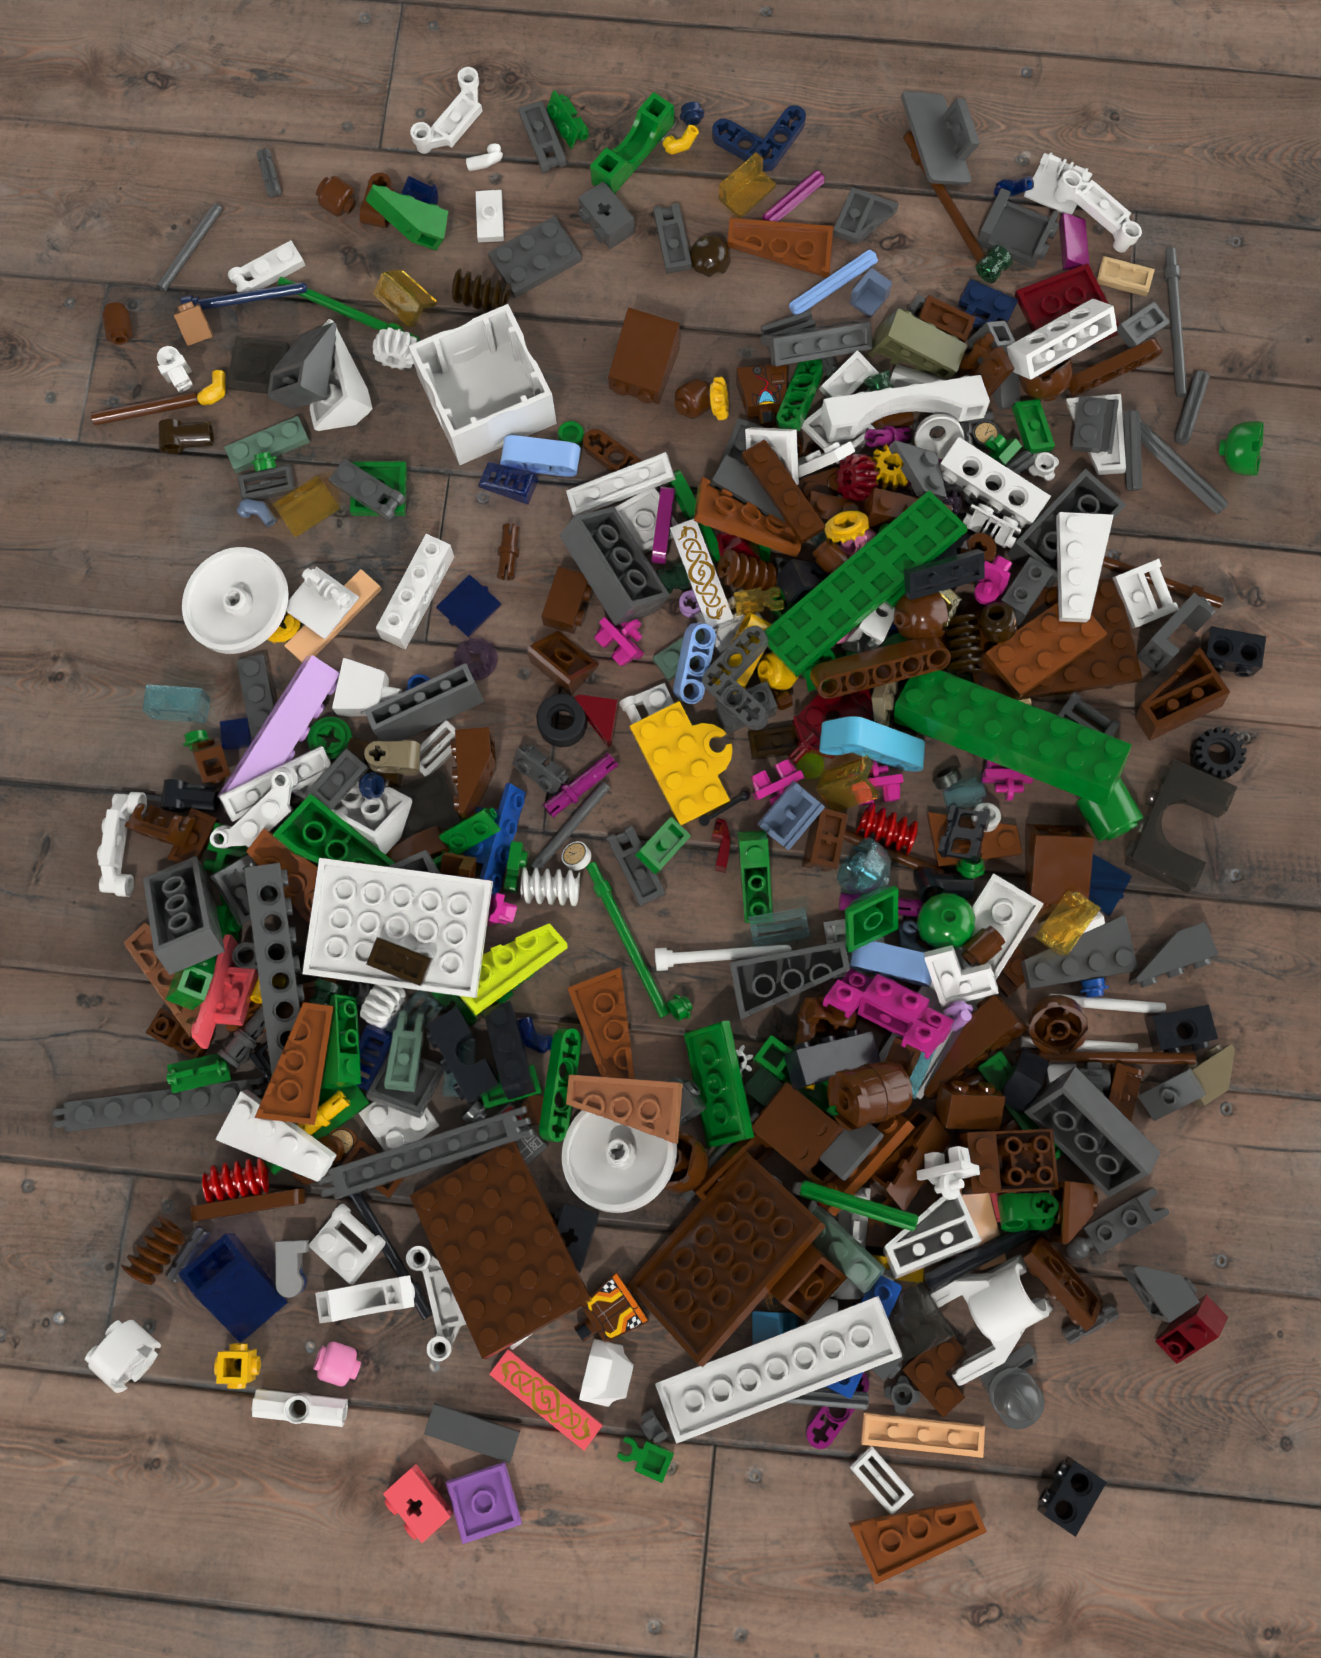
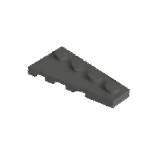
(1096, 954)

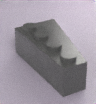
(775, 977)

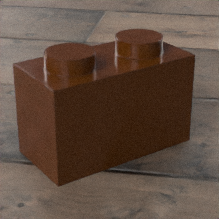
(566, 601)
(969, 1106)

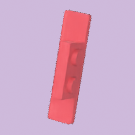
(226, 997)

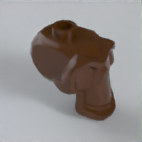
(820, 1020)

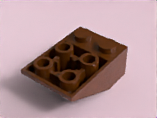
(475, 767)
(798, 1132)
(1010, 1161)

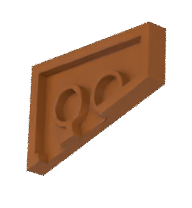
(996, 844)

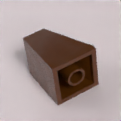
(644, 356)
(1057, 861)
(808, 1283)

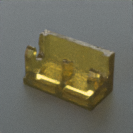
(1067, 923)

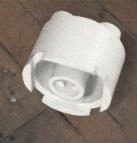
(123, 1354)

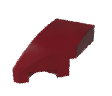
(721, 835)

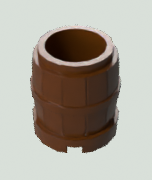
(869, 1094)

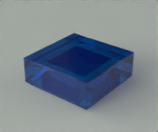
(235, 734)

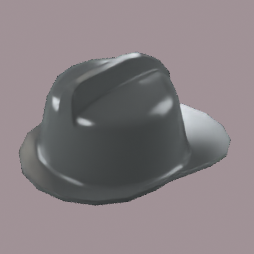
(1016, 1397)

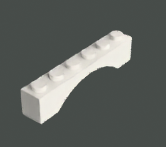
(849, 414)

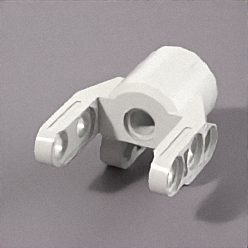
(999, 1311)

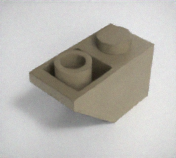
(1213, 1072)

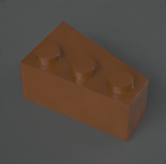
(1183, 697)
(898, 1173)

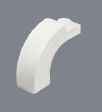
(365, 1299)

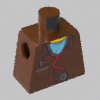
(762, 391)

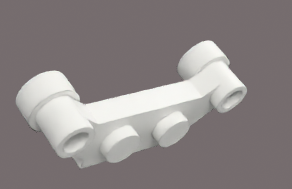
(455, 118)
(1101, 207)
(266, 813)
(113, 844)
(444, 1307)

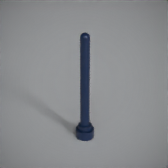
(245, 297)

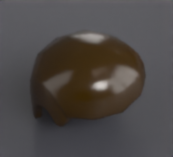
(710, 256)

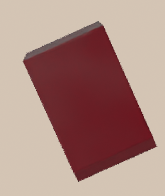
(601, 715)

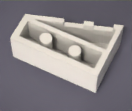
(939, 1234)

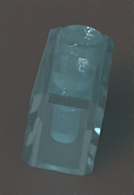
(176, 703)

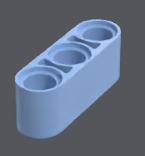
(541, 455)
(689, 649)
(891, 963)

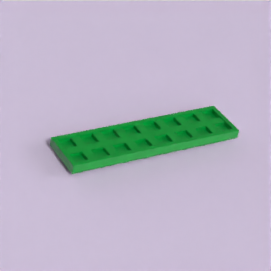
(863, 583)

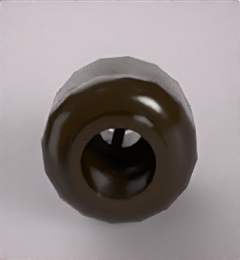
(998, 622)

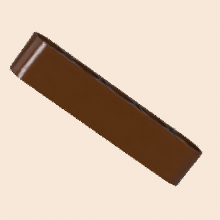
(866, 664)

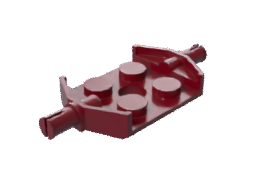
(809, 720)

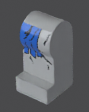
(289, 1266)

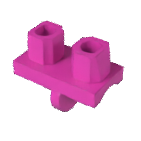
(995, 582)
(628, 649)
(1006, 780)
(889, 784)
(764, 787)
(500, 911)

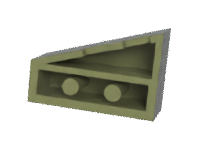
(917, 344)

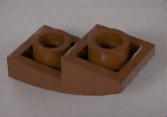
(417, 843)
(171, 1033)

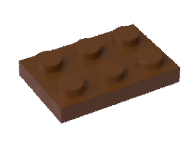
(1062, 1282)

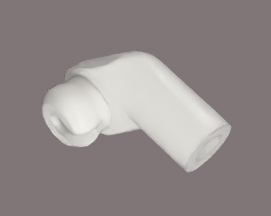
(486, 160)

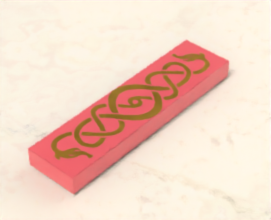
(546, 1399)

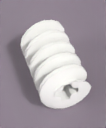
(550, 887)

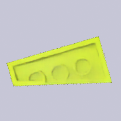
(513, 963)

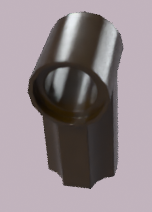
(176, 435)

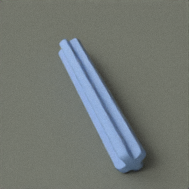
(833, 282)

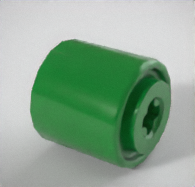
(1116, 818)

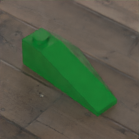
(319, 833)

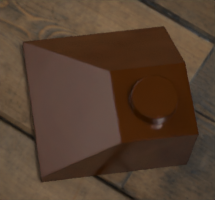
(1074, 1209)

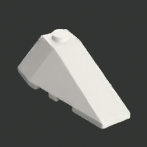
(347, 394)

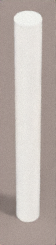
(1118, 1004)
(1090, 1045)

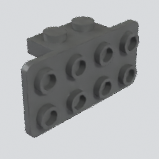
(941, 136)

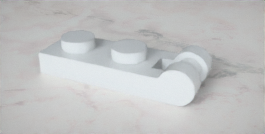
(267, 268)
(816, 460)

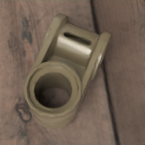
(397, 757)

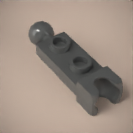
(1116, 1225)

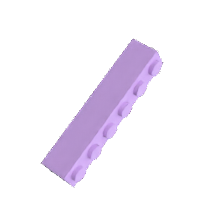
(286, 722)

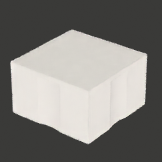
(483, 384)

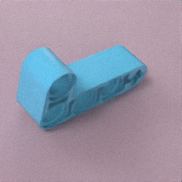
(874, 740)

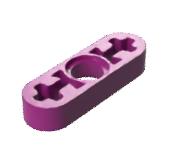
(663, 525)
(840, 1421)

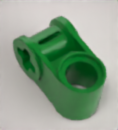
(1025, 1212)

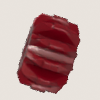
(856, 477)

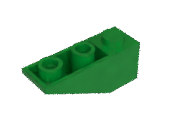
(416, 220)
(754, 873)
(191, 984)
(342, 1051)

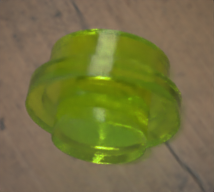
(811, 765)

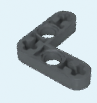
(728, 683)

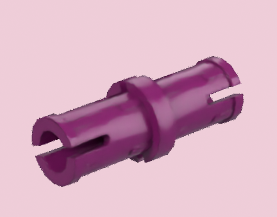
(887, 435)

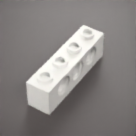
(1062, 338)
(987, 469)
(415, 591)

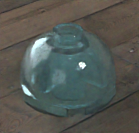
(867, 868)

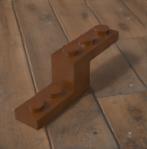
(879, 506)

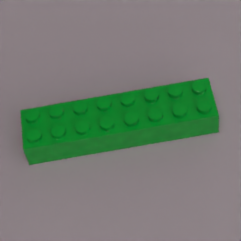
(1013, 734)

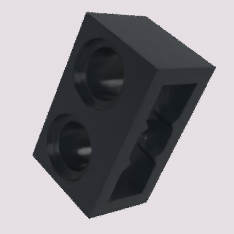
(1231, 645)
(1079, 1499)

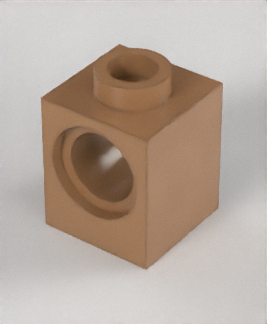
(192, 323)

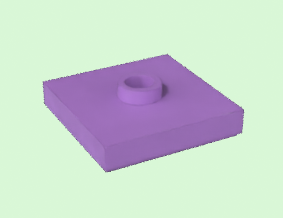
(483, 1502)

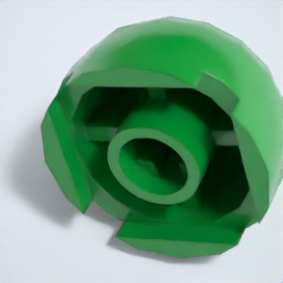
(1243, 448)
(946, 921)

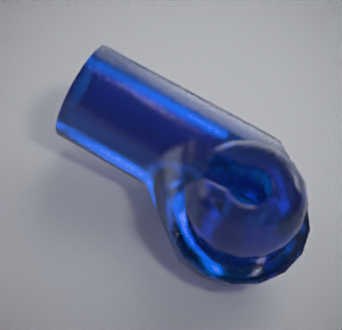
(1014, 186)
(532, 1038)

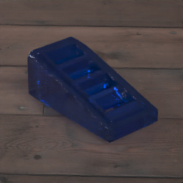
(511, 492)
(382, 1035)

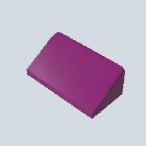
(1073, 241)

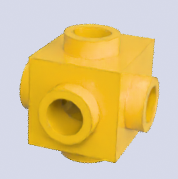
(227, 1370)

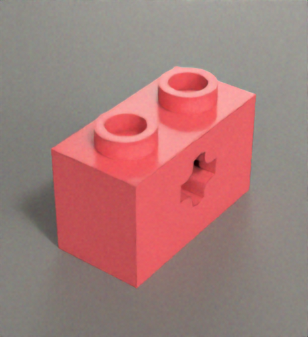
(432, 1513)

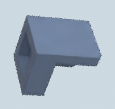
(870, 293)

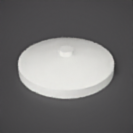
(235, 600)
(614, 1163)

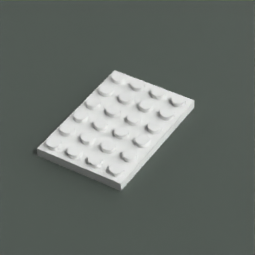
(411, 908)

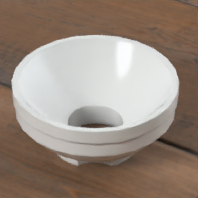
(939, 445)

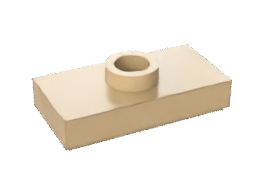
(1125, 276)

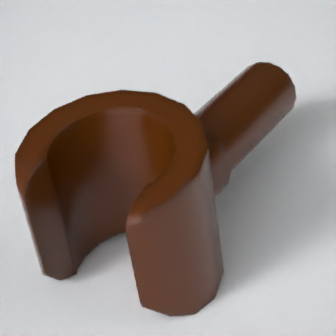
(782, 700)

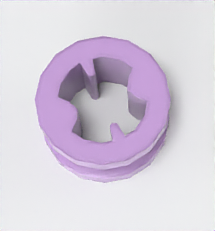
(688, 611)

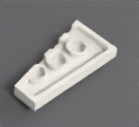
(1080, 557)

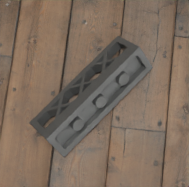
(818, 342)

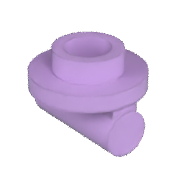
(960, 1013)

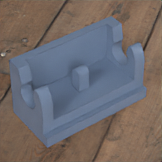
(791, 815)

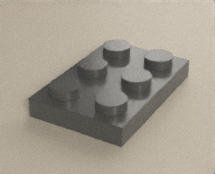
(535, 256)

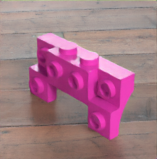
(891, 1008)

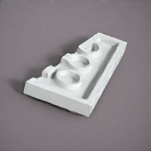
(274, 1140)

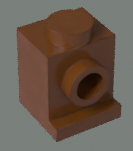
(206, 750)

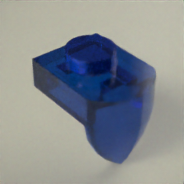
(421, 191)

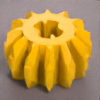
(888, 477)

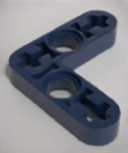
(760, 145)

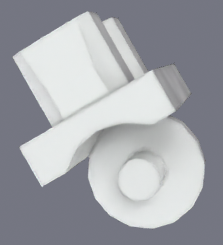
(174, 368)
(948, 1176)

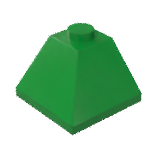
(871, 917)

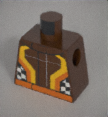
(611, 1311)

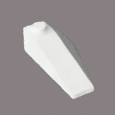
(376, 819)

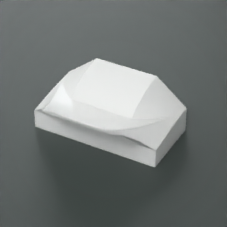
(606, 1374)

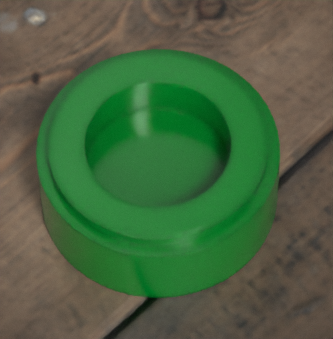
(571, 432)

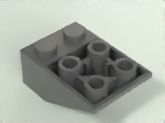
(304, 369)

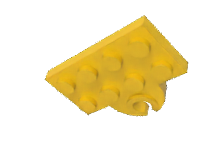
(683, 761)

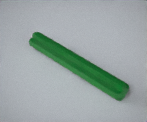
(858, 1205)

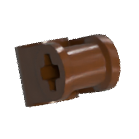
(368, 214)

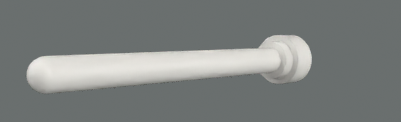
(666, 958)

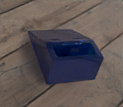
(233, 1286)

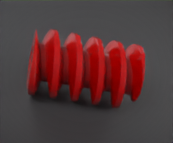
(888, 828)
(235, 1181)

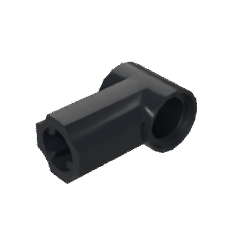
(181, 795)
(930, 883)

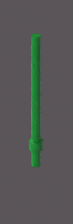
(344, 309)
(603, 889)

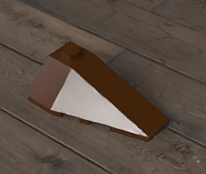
(990, 1028)

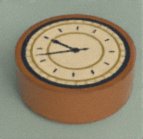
(348, 1138)

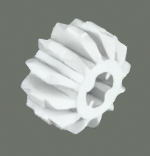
(392, 348)
(382, 1005)

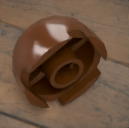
(1049, 383)
(921, 616)
(1058, 1019)
(690, 1165)

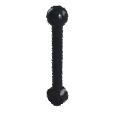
(704, 819)

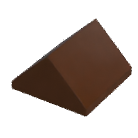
(562, 661)

